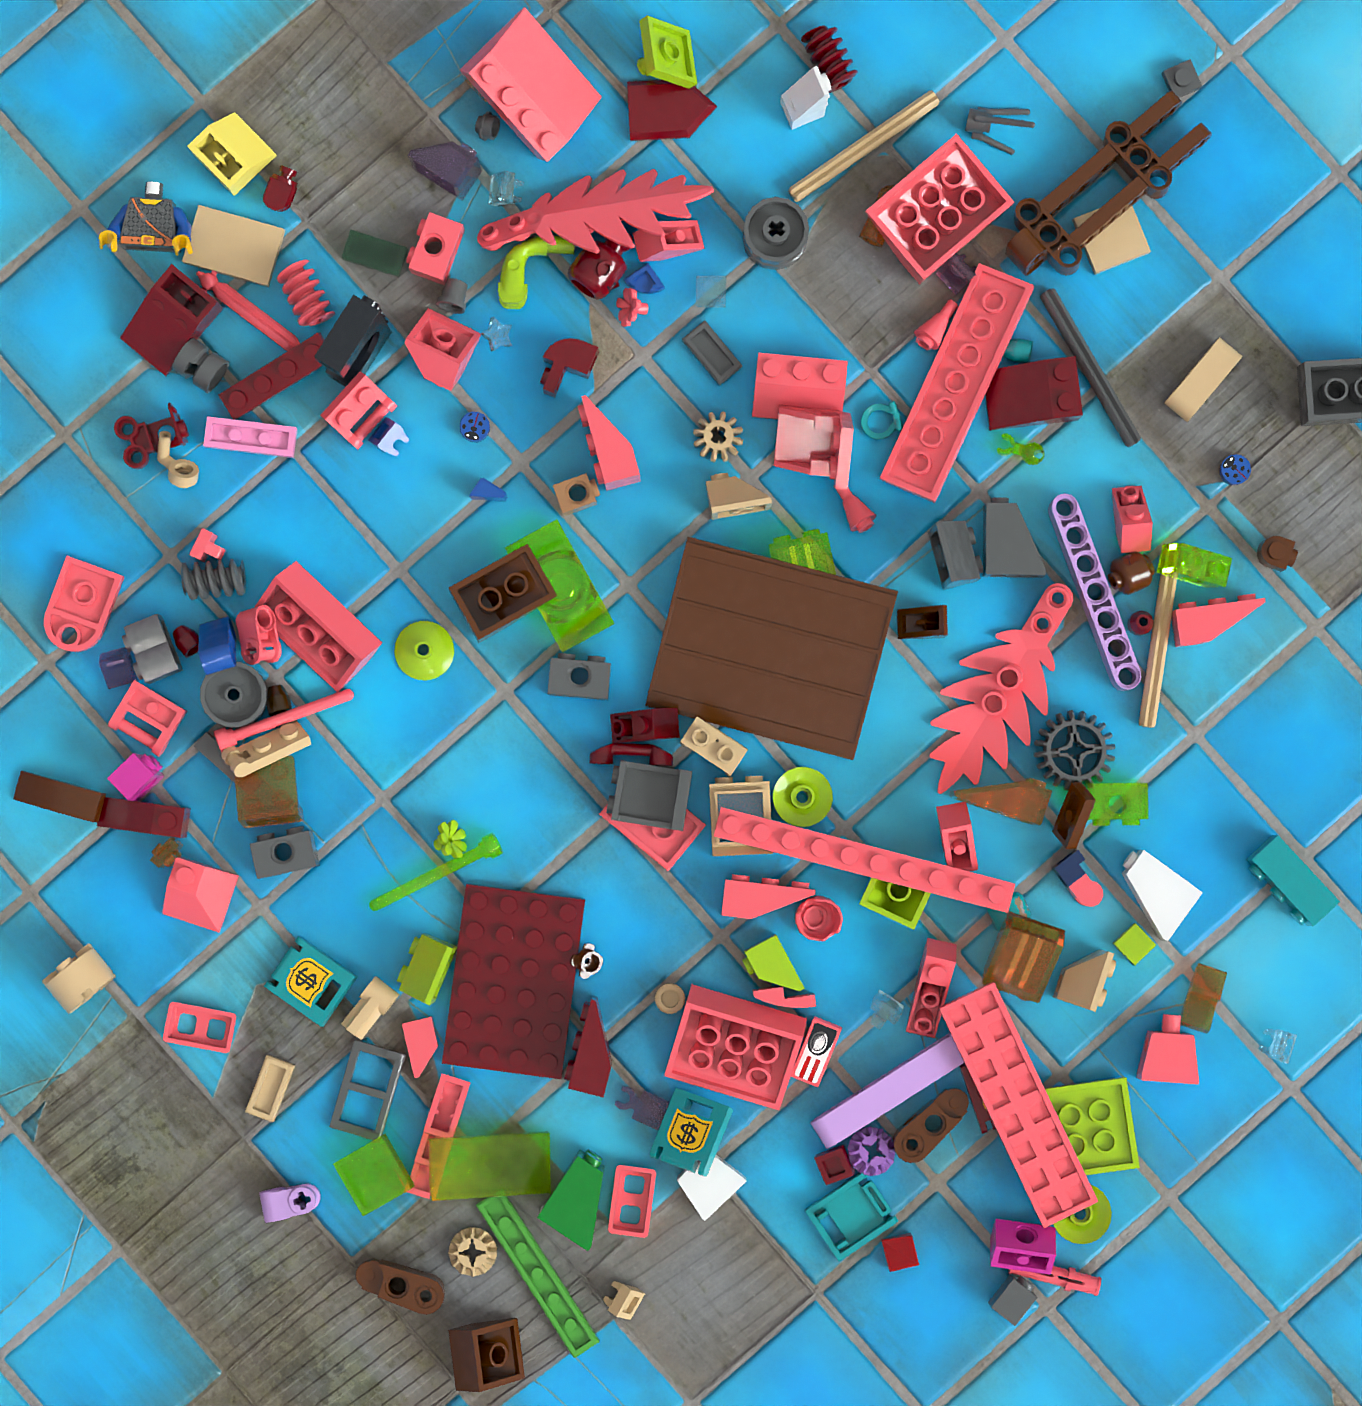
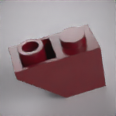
(645, 725)

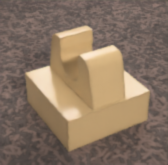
(625, 1301)

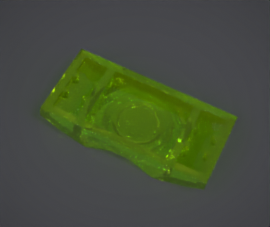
(577, 609)

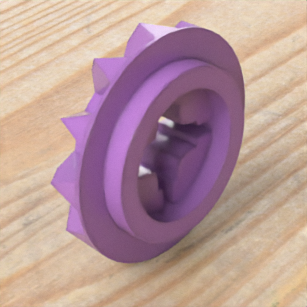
(859, 1156)

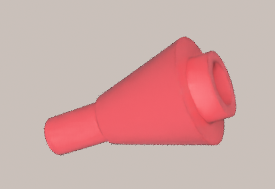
(931, 332)
(857, 513)

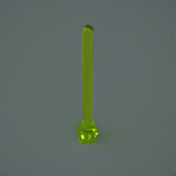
(486, 848)

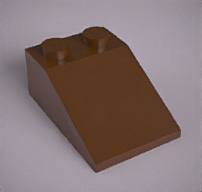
(502, 593)

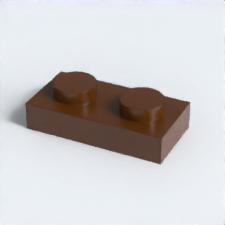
(1073, 815)

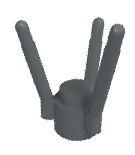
(980, 121)

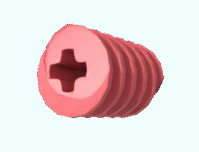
(303, 295)

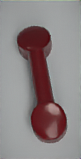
(657, 755)

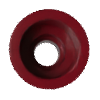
(1135, 627)
(186, 640)

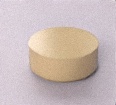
(670, 998)

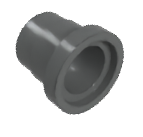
(453, 296)

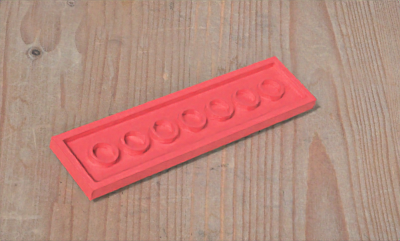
(957, 383)

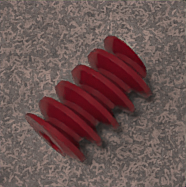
(828, 56)

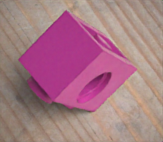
(137, 776)
(1022, 1246)

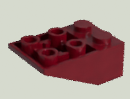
(169, 318)
(593, 1059)

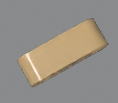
(1203, 379)

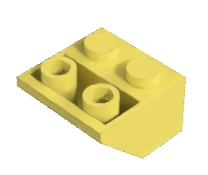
(231, 152)

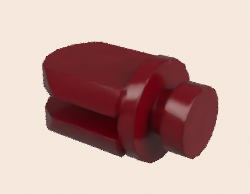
(280, 190)

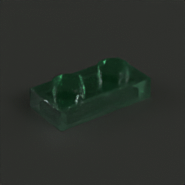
(374, 253)

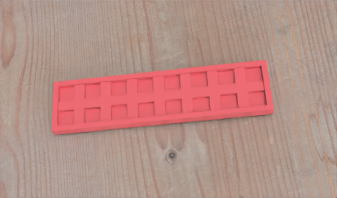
(1018, 1104)

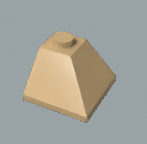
(734, 497)

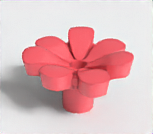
(630, 307)

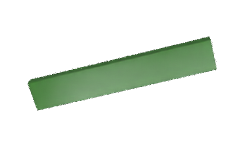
(538, 1274)

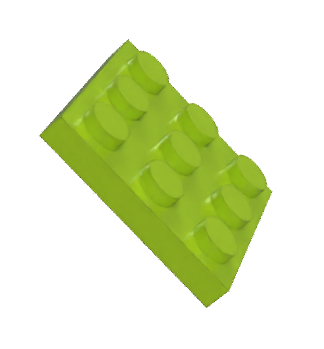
(1098, 1123)

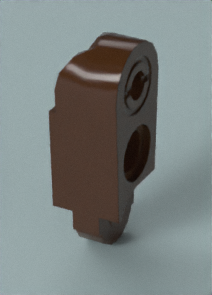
(949, 1106)
(376, 1278)

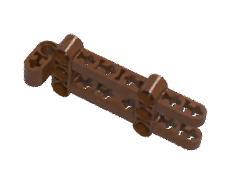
(1027, 247)

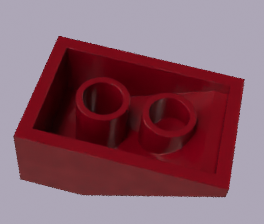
(1034, 394)

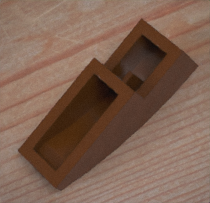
(59, 796)

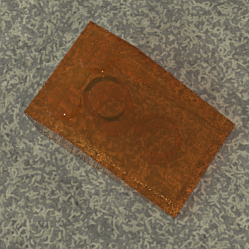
(1017, 800)

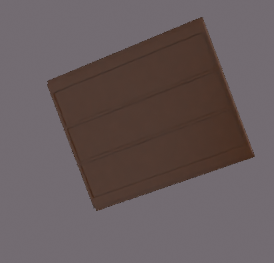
(771, 648)

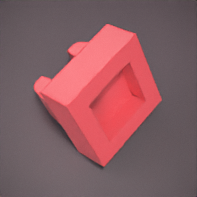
(205, 546)

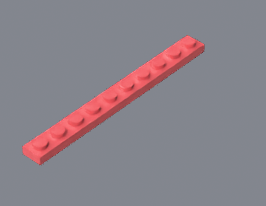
(864, 860)

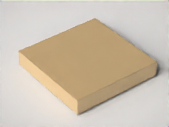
(1117, 243)

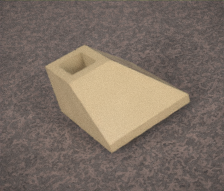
(1084, 980)

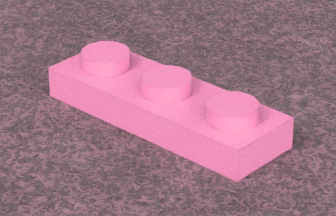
(250, 437)

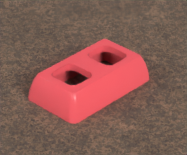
(199, 1038)
(622, 1198)

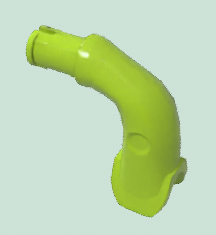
(512, 286)

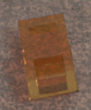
(1202, 998)

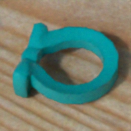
(896, 425)

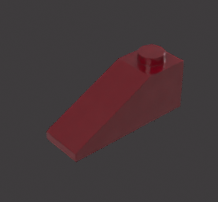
(145, 817)

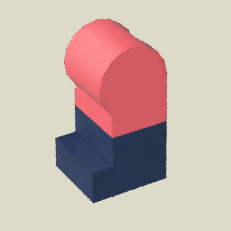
(1076, 880)

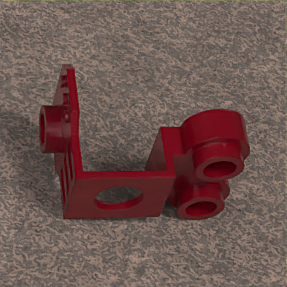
(145, 436)

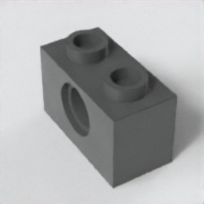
(594, 688)
(268, 863)

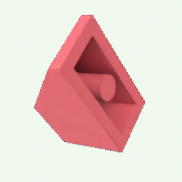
(679, 239)

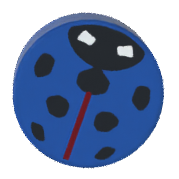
(474, 427)
(1235, 469)

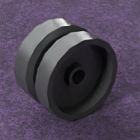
(780, 216)
(246, 708)

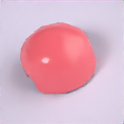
(818, 918)

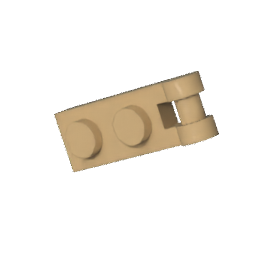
(266, 749)

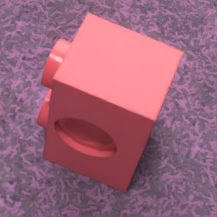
(435, 266)
(957, 836)

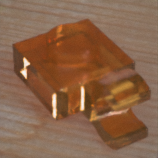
(166, 853)

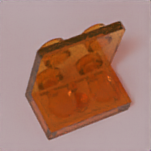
(269, 795)

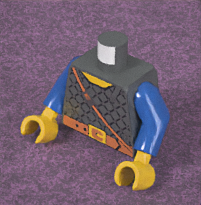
(149, 224)

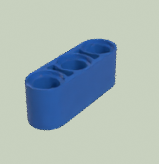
(217, 645)

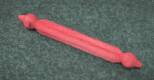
(248, 310)

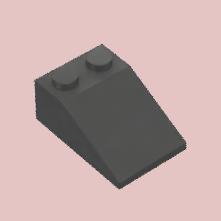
(954, 553)

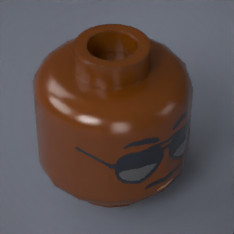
(1131, 572)

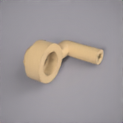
(181, 472)

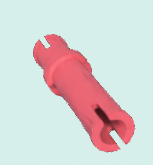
(1089, 1284)

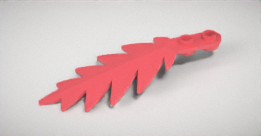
(577, 213)
(999, 694)

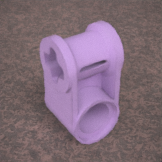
(284, 1201)

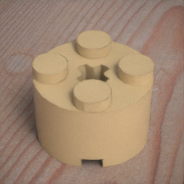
(78, 978)

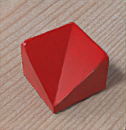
(900, 1252)

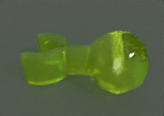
(1026, 451)

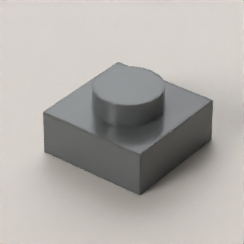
(1182, 79)

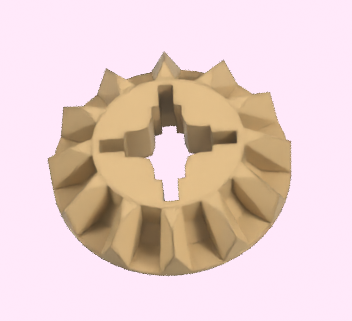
(483, 1241)

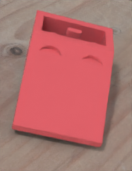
(614, 452)

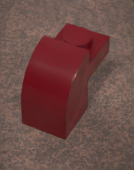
(570, 356)

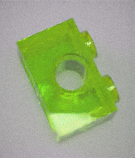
(1194, 565)
(1132, 795)

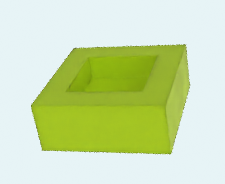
(1134, 944)

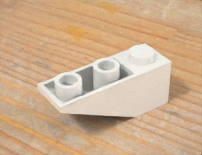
(806, 98)

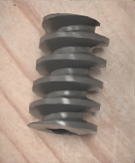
(213, 579)

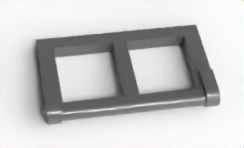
(347, 1085)

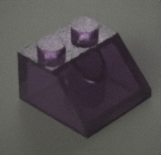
(448, 166)

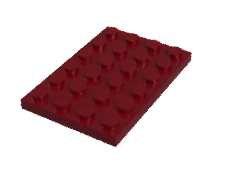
(513, 981)

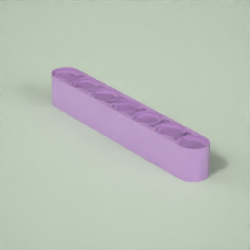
(1096, 577)
(887, 1091)

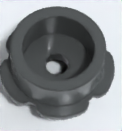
(487, 126)

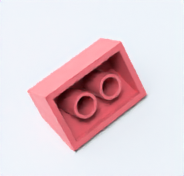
(797, 383)

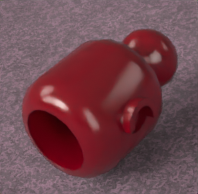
(598, 272)

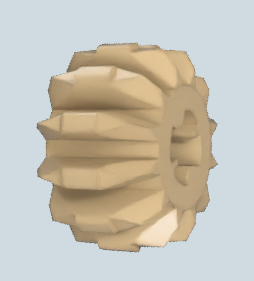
(707, 437)

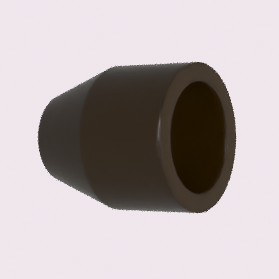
(277, 700)

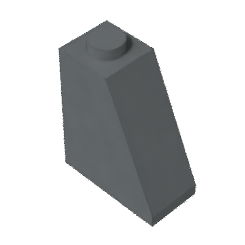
(1008, 543)

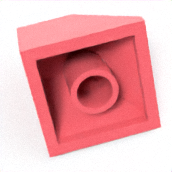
(441, 348)
(199, 893)

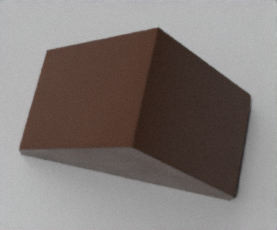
(922, 622)

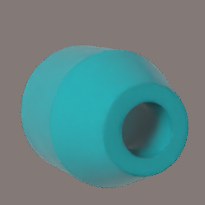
(1019, 350)

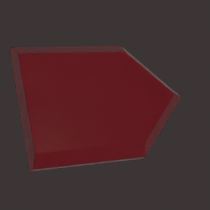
(665, 110)

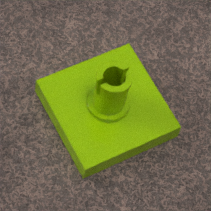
(667, 52)

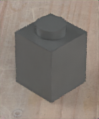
(1013, 1298)

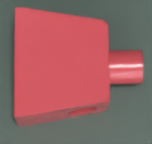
(1169, 1054)

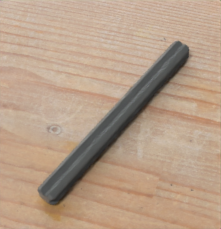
(1090, 367)

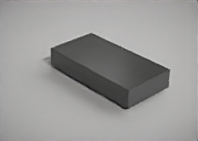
(712, 353)

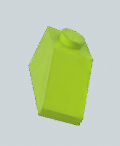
(772, 964)

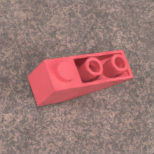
(1204, 623)
(753, 899)
(931, 987)

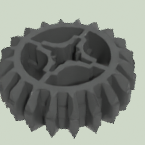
(1073, 737)

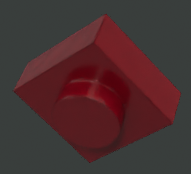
(834, 1165)

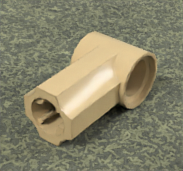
(374, 1002)

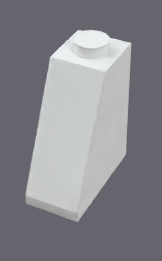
(1160, 892)

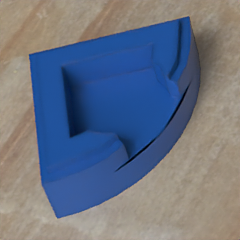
(644, 280)

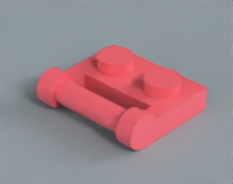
(353, 404)
(152, 709)

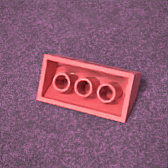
(318, 626)

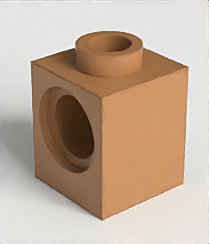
(563, 490)

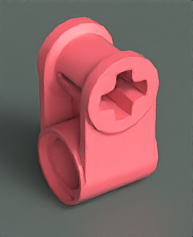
(256, 633)

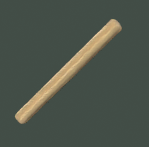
(863, 146)
(1157, 651)

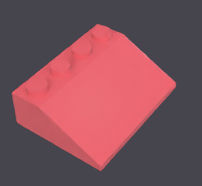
(532, 85)
(938, 208)
(735, 1047)

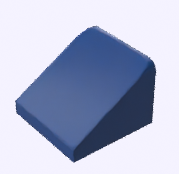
(487, 491)

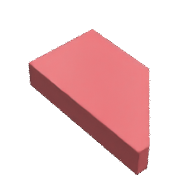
(420, 1042)

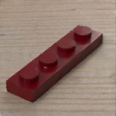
(272, 378)

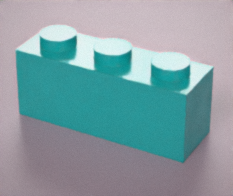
(1292, 881)

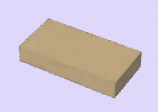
(270, 1088)

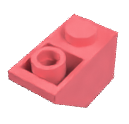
(1132, 519)

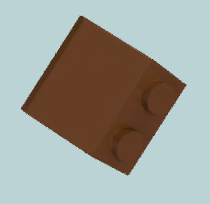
(486, 1355)

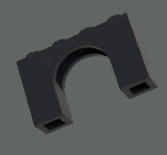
(354, 340)

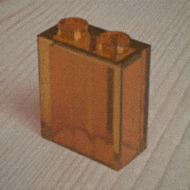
(1023, 957)

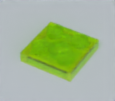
(374, 1174)

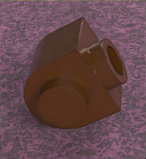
(1277, 553)

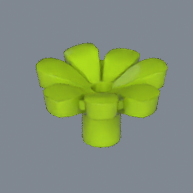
(450, 839)

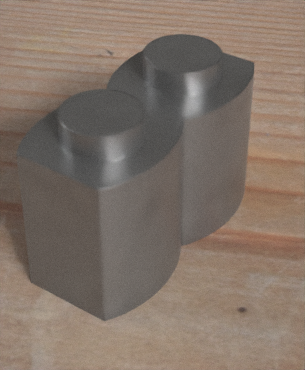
(152, 649)

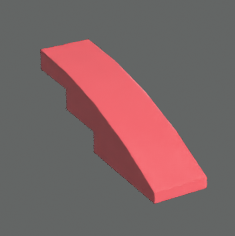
(440, 1123)

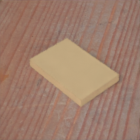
(234, 246)

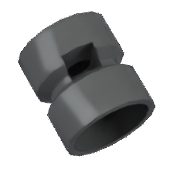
(200, 365)

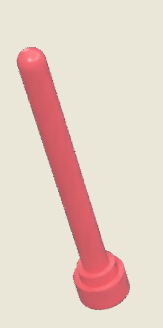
(229, 737)

